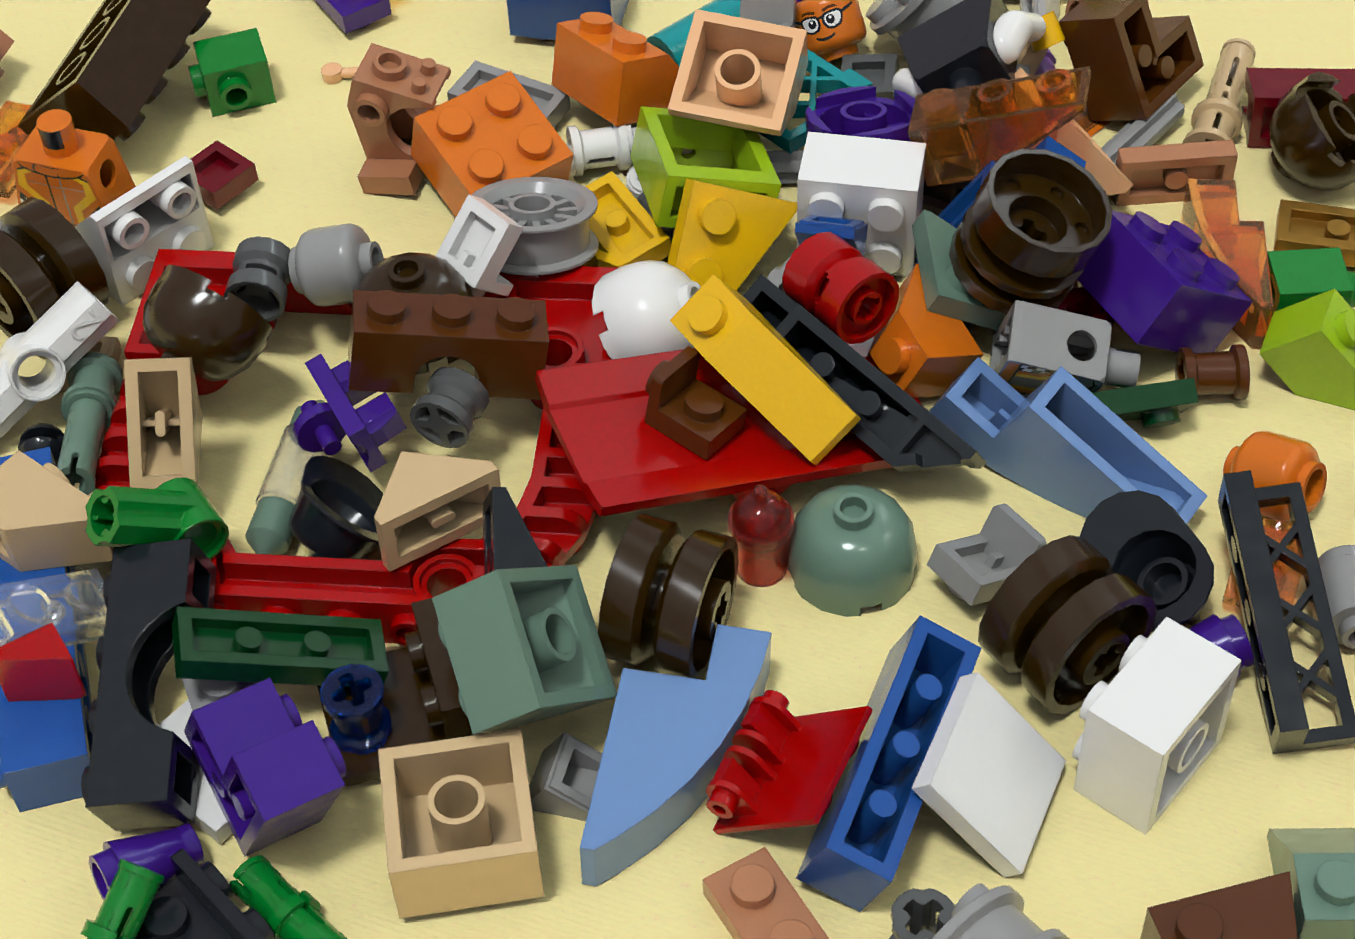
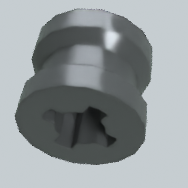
(449, 407)

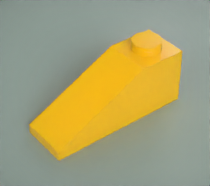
(765, 368)

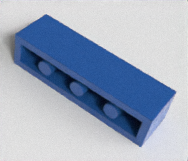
(873, 803)

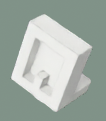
(480, 246)

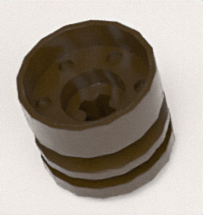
(1030, 230)

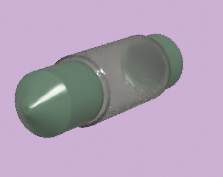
(278, 494)

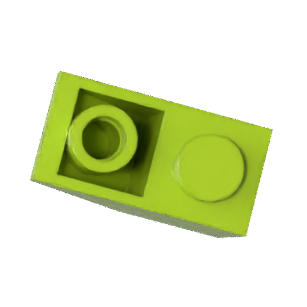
(1315, 348)

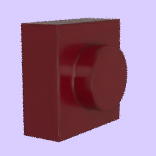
(222, 174)

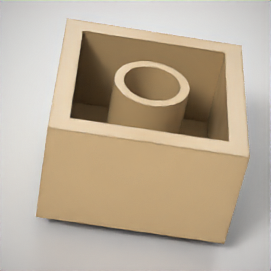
(459, 823)

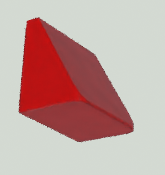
(39, 668)

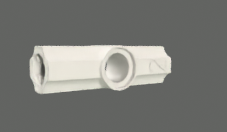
(63, 338)

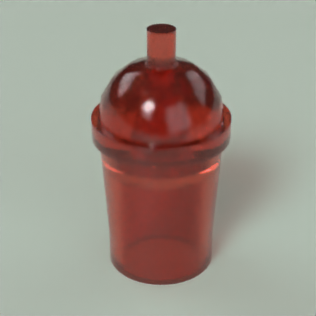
(762, 528)

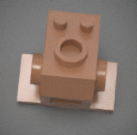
(382, 104)

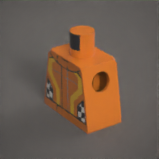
(70, 167)

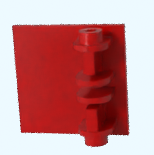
(782, 766)

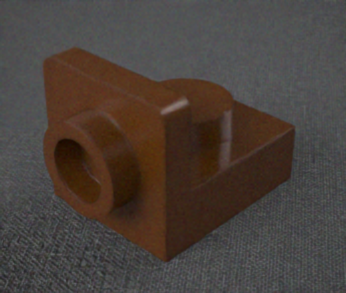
(689, 408)

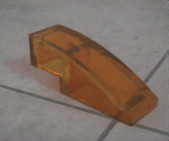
(1213, 214)

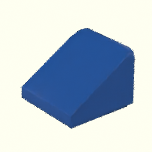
(848, 229)

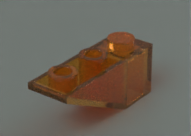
(987, 120)

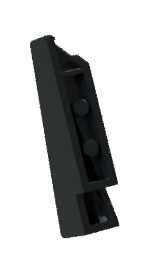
(890, 418)

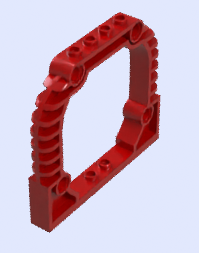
(362, 588)

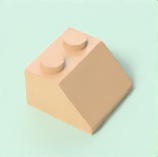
(740, 73)

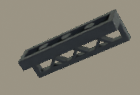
(1263, 612)

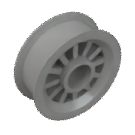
(553, 220)

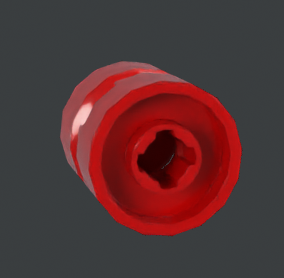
(840, 287)

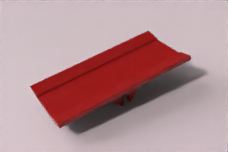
(633, 467)

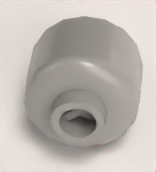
(331, 263)

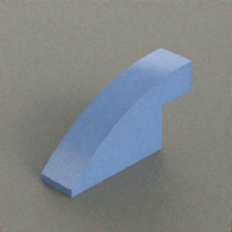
(1059, 442)
(666, 749)

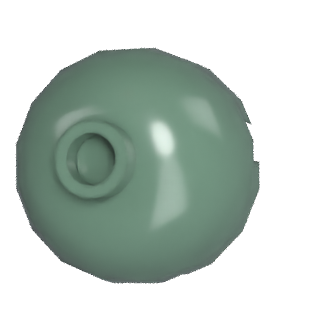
(852, 550)

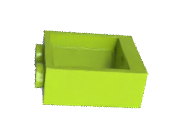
(659, 150)

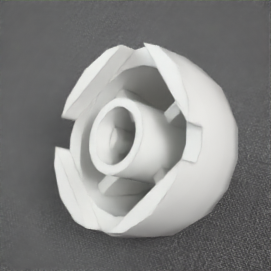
(639, 307)

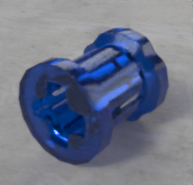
(367, 701)

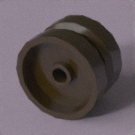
(40, 263)
(667, 596)
(1064, 622)

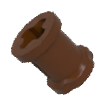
(1216, 371)

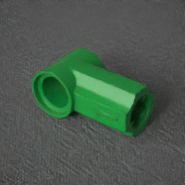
(162, 514)

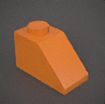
(922, 348)

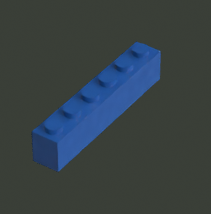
(48, 740)

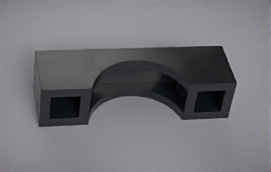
(136, 768)

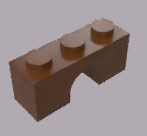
(402, 331)

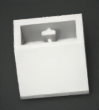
(150, 217)

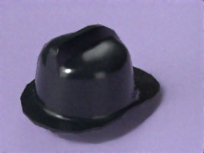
(335, 510)
(1155, 550)

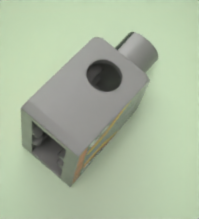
(1041, 339)

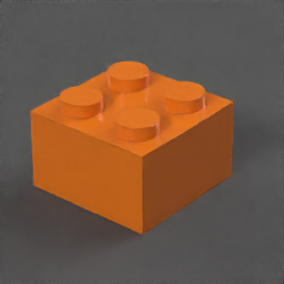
(486, 139)

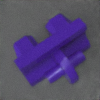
(325, 424)

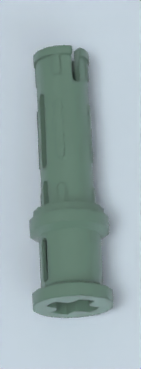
(88, 411)

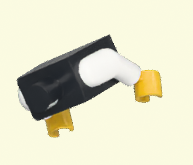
(971, 45)

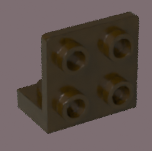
(418, 694)

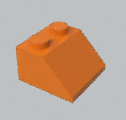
(611, 68)

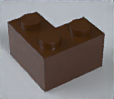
(1131, 56)

